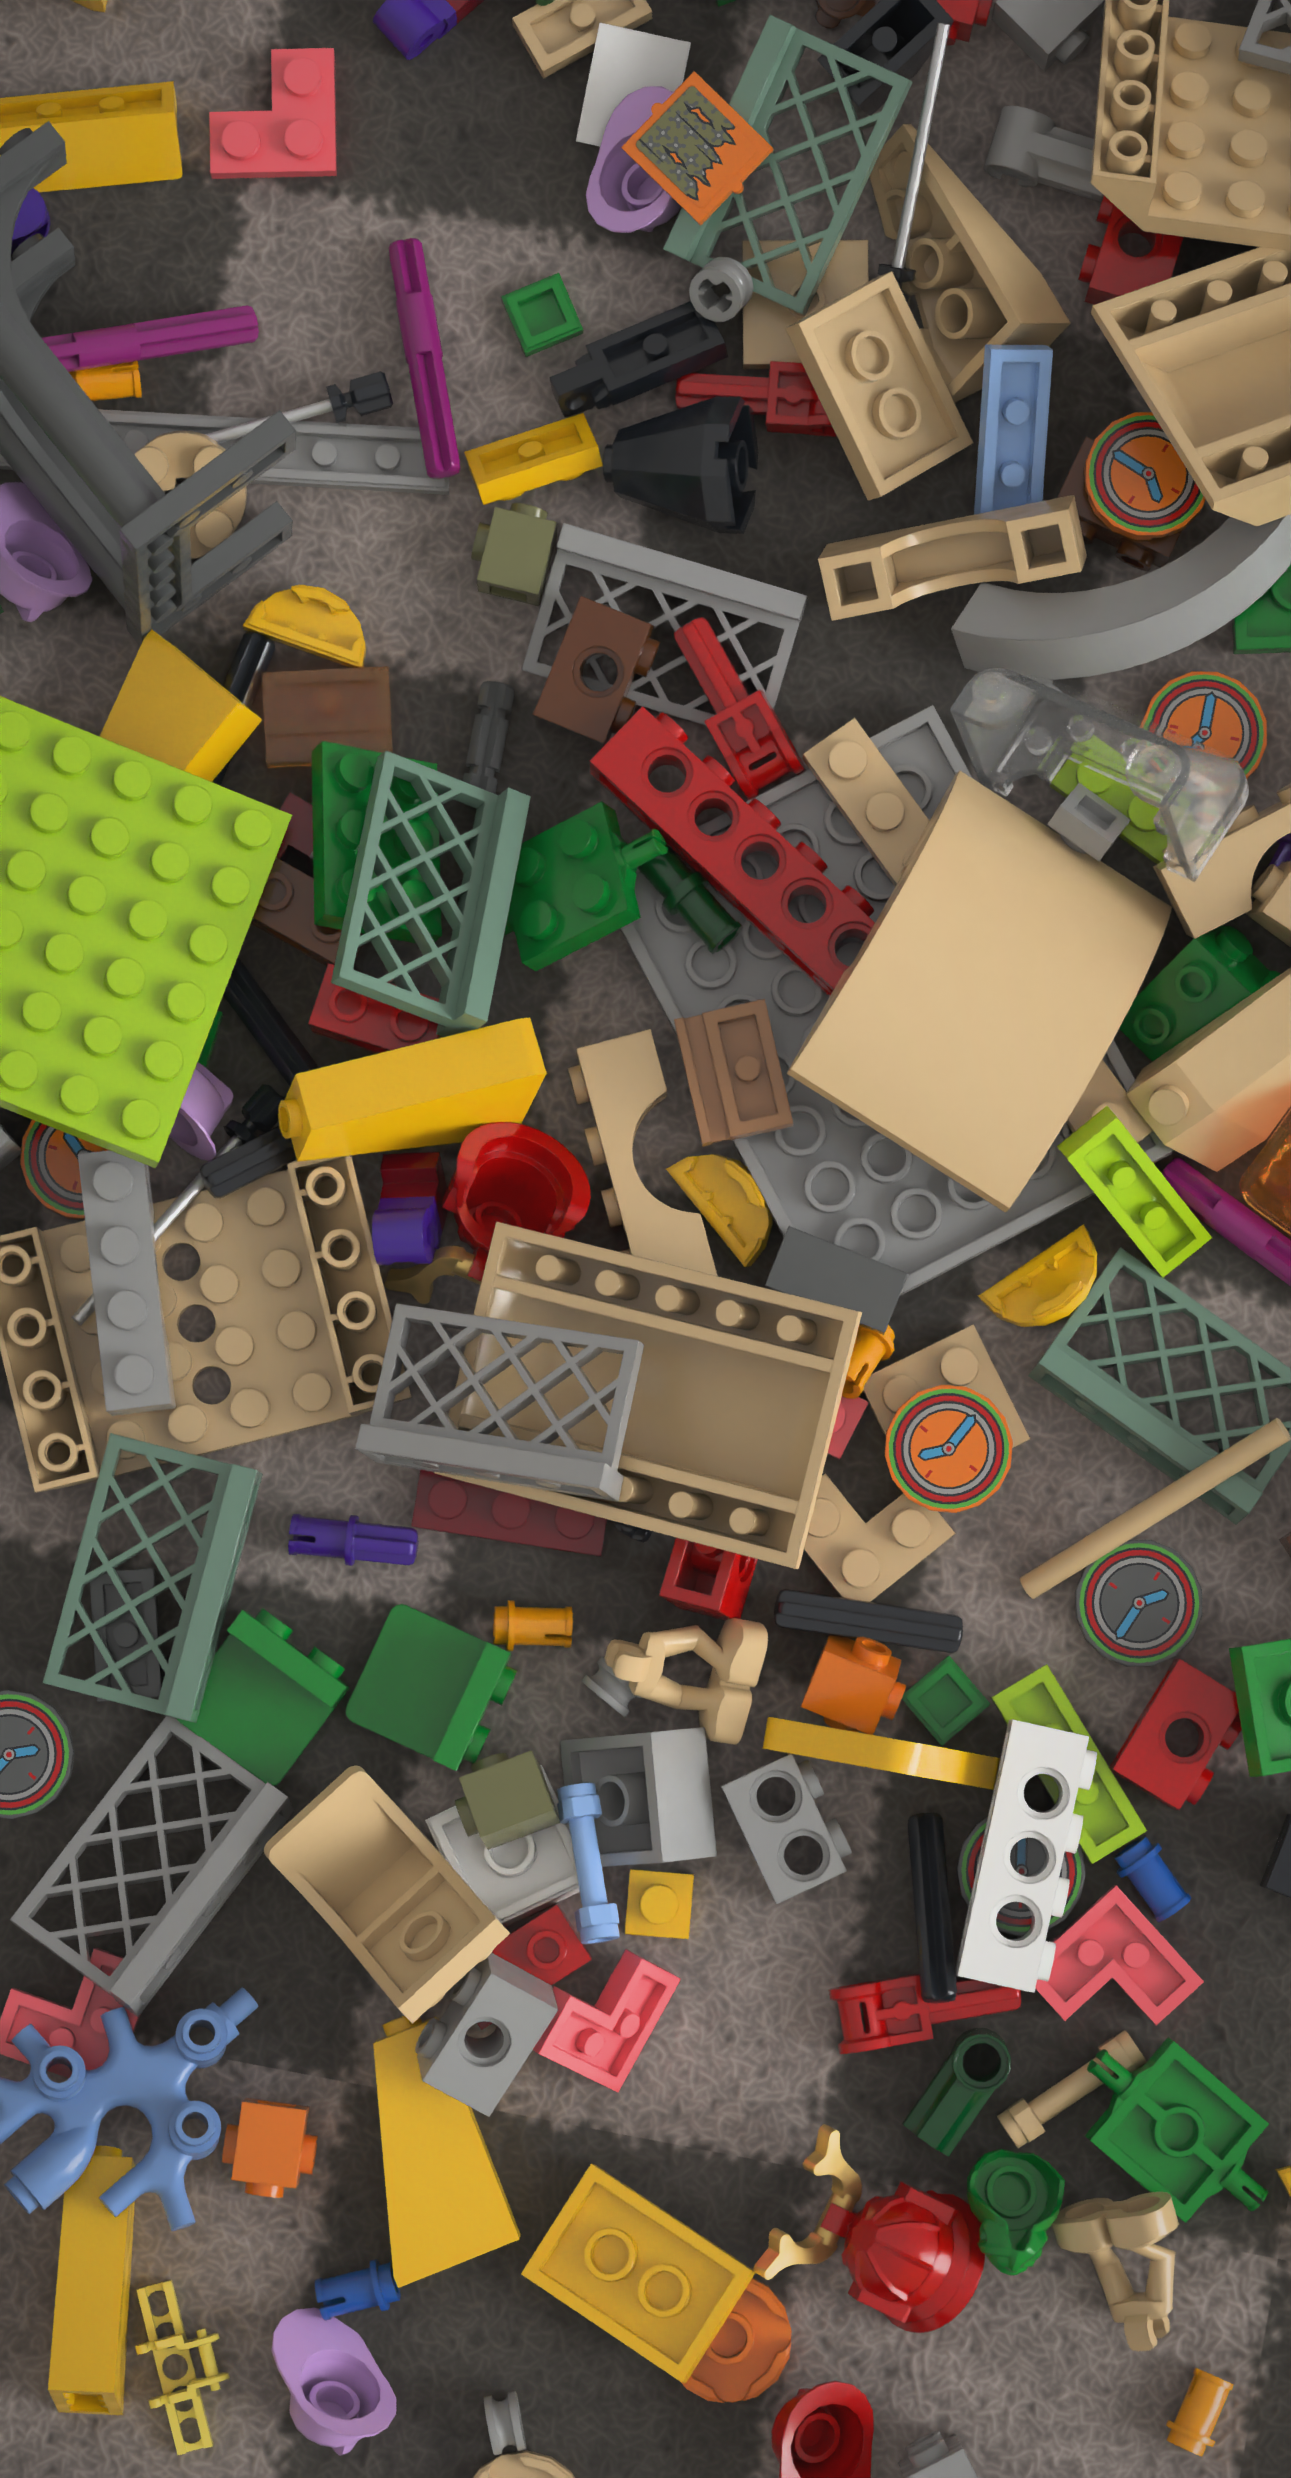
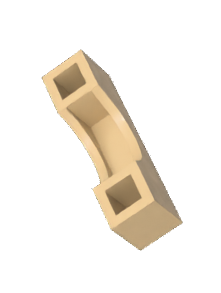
(996, 545)
(1226, 881)
(622, 1086)

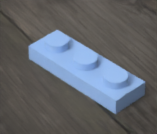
(1013, 426)

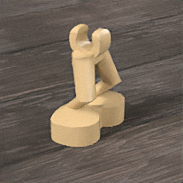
(727, 1696)
(1131, 2225)

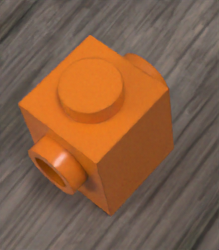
(854, 1684)
(270, 2147)

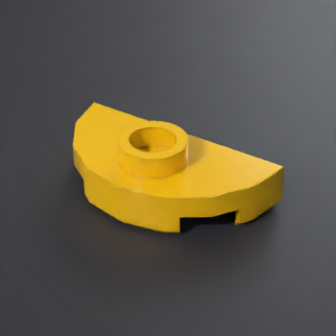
(311, 622)
(728, 1201)
(1048, 1284)

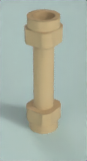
(1025, 2120)

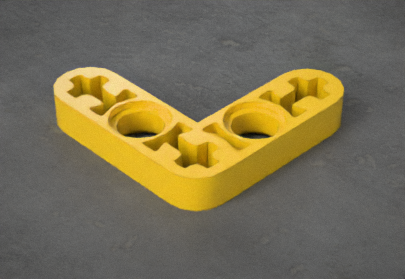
(881, 1753)

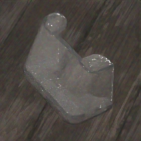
(1033, 724)

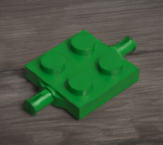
(576, 885)
(1177, 2129)

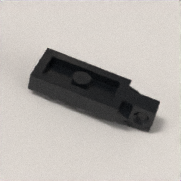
(639, 360)

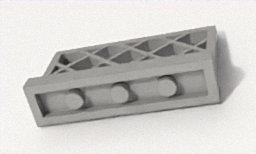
(678, 579)
(496, 1457)
(197, 1897)

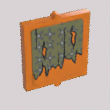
(697, 148)

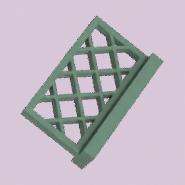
(757, 102)
(482, 906)
(1133, 1418)
(206, 1595)

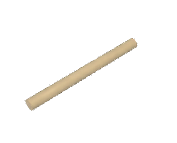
(1155, 1508)

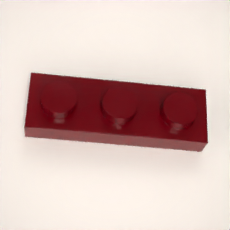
(491, 1514)

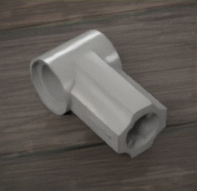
(1037, 152)

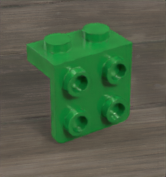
(1194, 990)
(430, 1687)
(266, 1696)

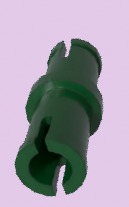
(689, 897)

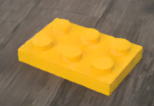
(638, 2273)

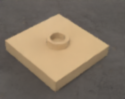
(766, 320)

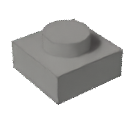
(1088, 822)

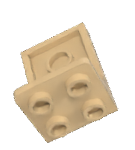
(385, 1891)

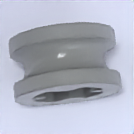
(728, 305)
(610, 1688)
(504, 2423)

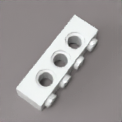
(983, 1950)

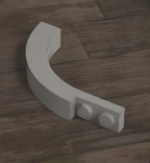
(1128, 621)

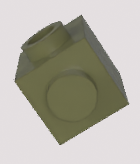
(515, 553)
(505, 1799)

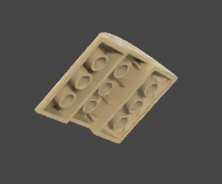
(984, 993)

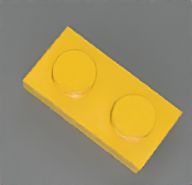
(533, 459)

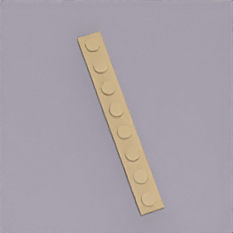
(890, 827)

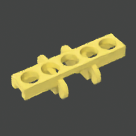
(181, 2347)

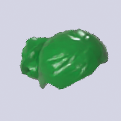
(1016, 2203)

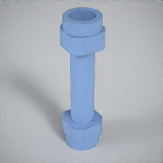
(596, 1919)

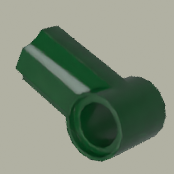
(956, 2095)

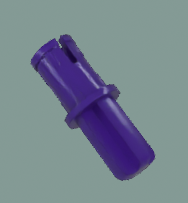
(353, 1540)

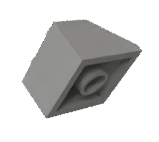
(649, 1792)

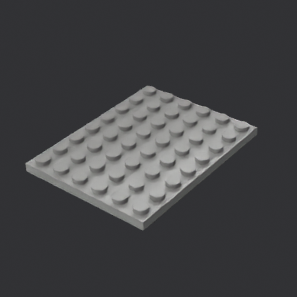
(829, 1167)

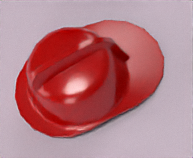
(824, 2433)

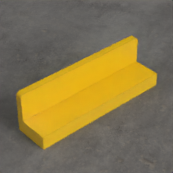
(107, 133)

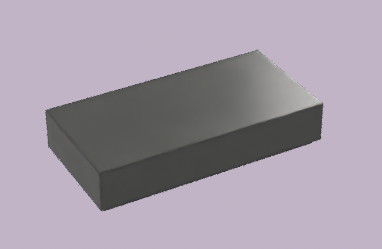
(838, 1277)

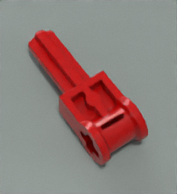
(784, 397)
(743, 723)
(899, 2016)

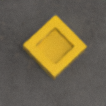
(659, 1904)

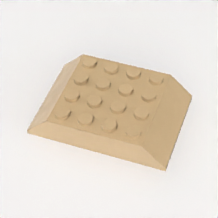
(1217, 375)
(725, 1401)

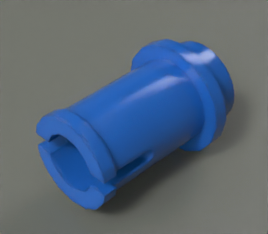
(1152, 1878)
(357, 2290)

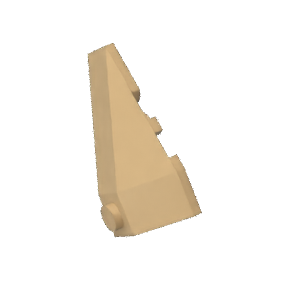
(969, 272)
(1224, 1082)

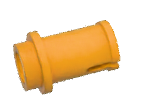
(110, 381)
(868, 1351)
(532, 1626)
(1199, 2412)

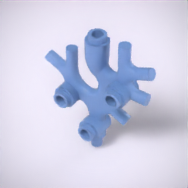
(131, 2076)

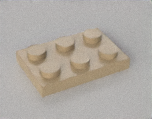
(879, 385)

